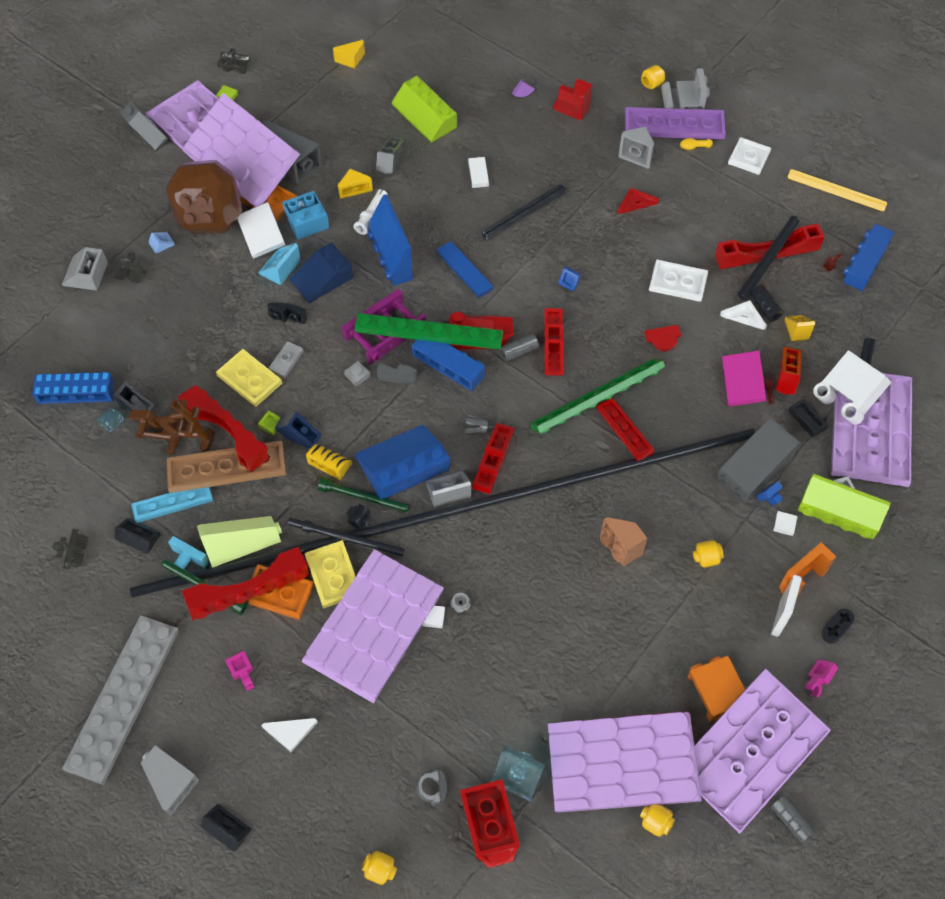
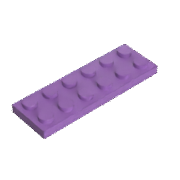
(677, 122)

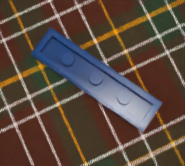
(465, 269)

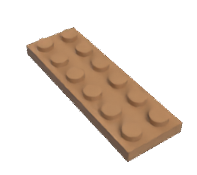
(220, 468)

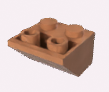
(623, 539)

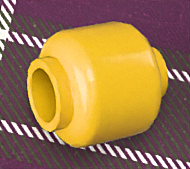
(653, 77)
(708, 553)
(657, 819)
(379, 867)

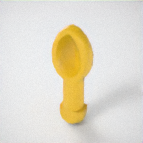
(690, 143)

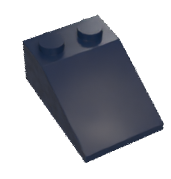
(322, 273)

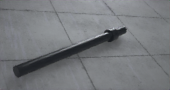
(308, 526)

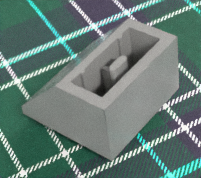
(86, 269)

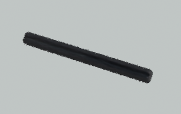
(523, 211)
(768, 258)

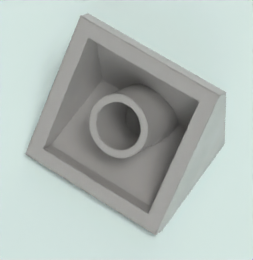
(637, 146)
(449, 489)

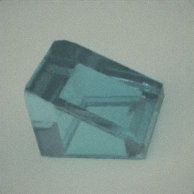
(110, 419)

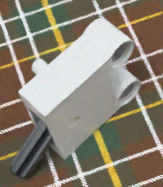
(855, 381)

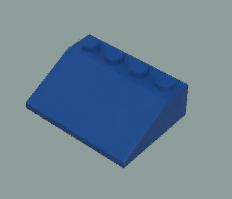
(390, 243)
(403, 461)

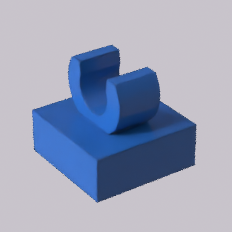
(569, 278)
(770, 493)

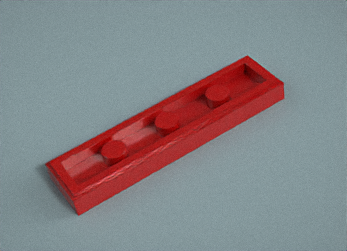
(625, 429)

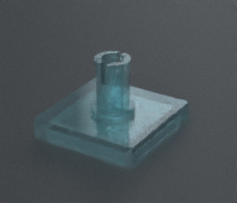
(518, 772)

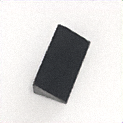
(136, 535)
(225, 827)

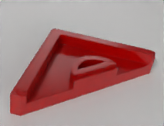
(636, 200)

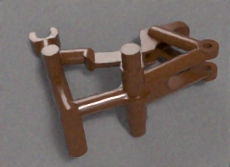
(170, 432)

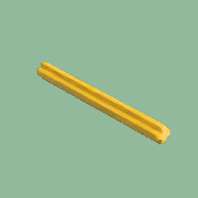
(837, 190)

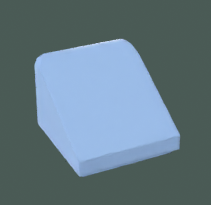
(160, 241)

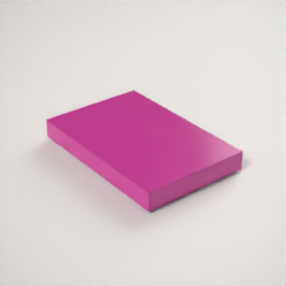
(744, 378)

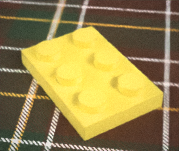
(249, 377)
(331, 572)

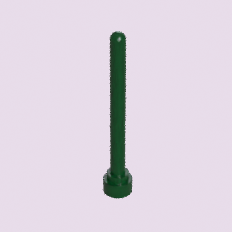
(326, 484)
(237, 608)

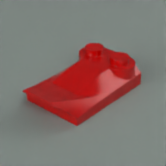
(490, 322)
(490, 823)

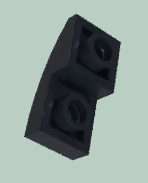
(283, 311)

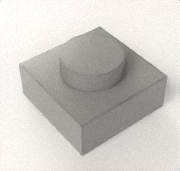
(357, 373)

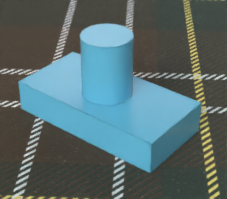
(187, 553)

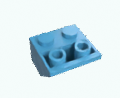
(305, 215)

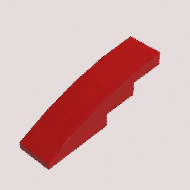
(553, 341)
(493, 458)

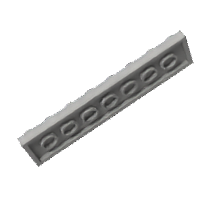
(121, 700)

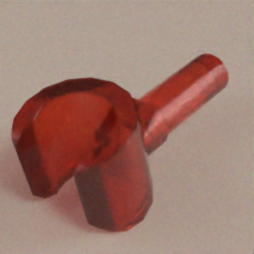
(830, 262)
(768, 383)

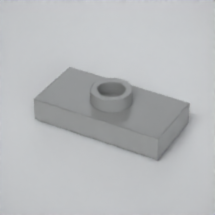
(286, 360)

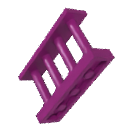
(381, 308)

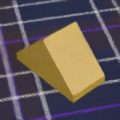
(349, 54)
(354, 184)
(799, 327)

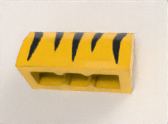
(328, 461)

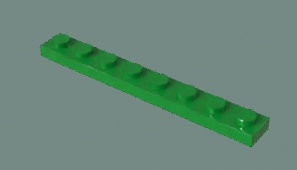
(429, 331)
(601, 393)

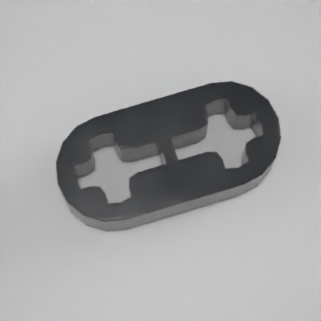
(841, 629)

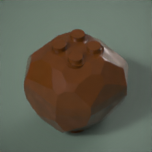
(204, 197)

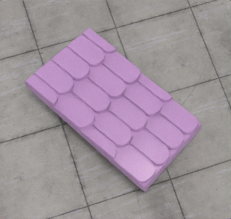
(183, 113)
(244, 147)
(881, 443)
(373, 625)
(755, 749)
(623, 762)

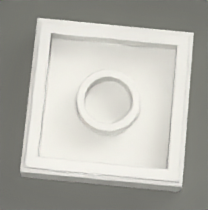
(749, 155)

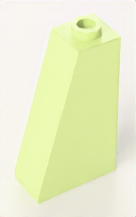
(238, 538)

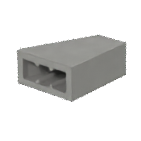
(168, 778)

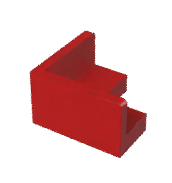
(574, 101)

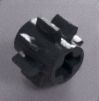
(358, 516)

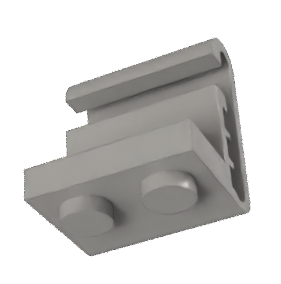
(687, 93)

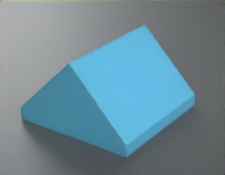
(281, 263)

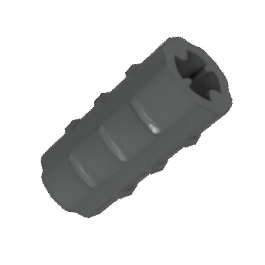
(519, 347)
(793, 818)

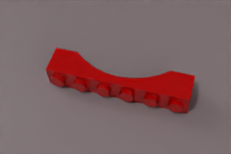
(738, 253)
(248, 449)
(207, 599)

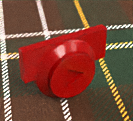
(664, 337)

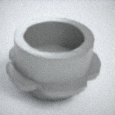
(460, 607)

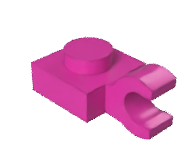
(239, 668)
(820, 673)

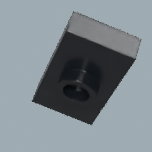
(808, 418)

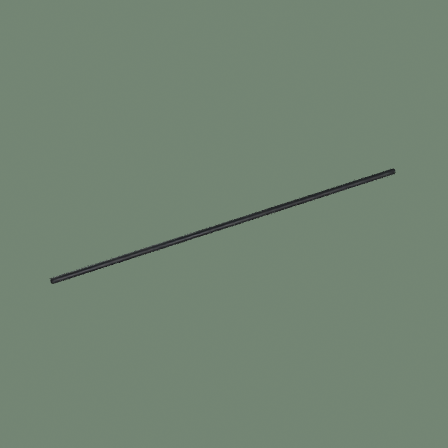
(451, 510)

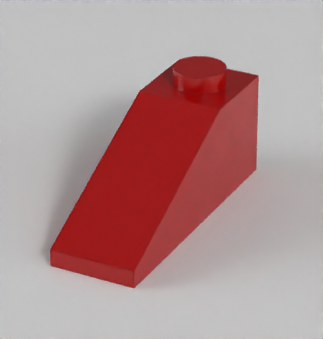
(789, 371)

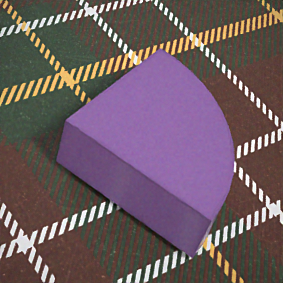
(522, 89)

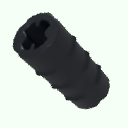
(766, 303)

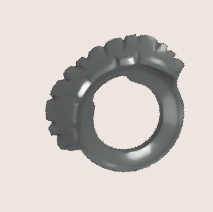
(439, 777)

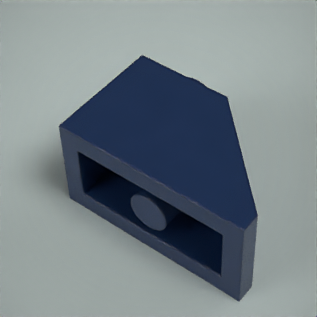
(298, 429)

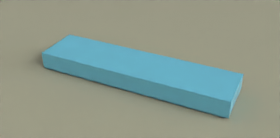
(170, 503)

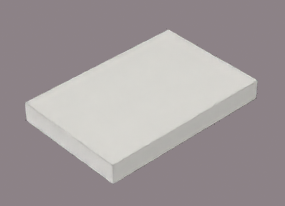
(260, 230)
(678, 280)
(786, 605)

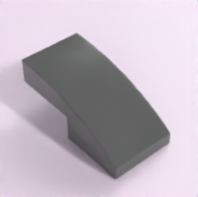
(402, 374)

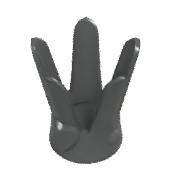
(480, 424)

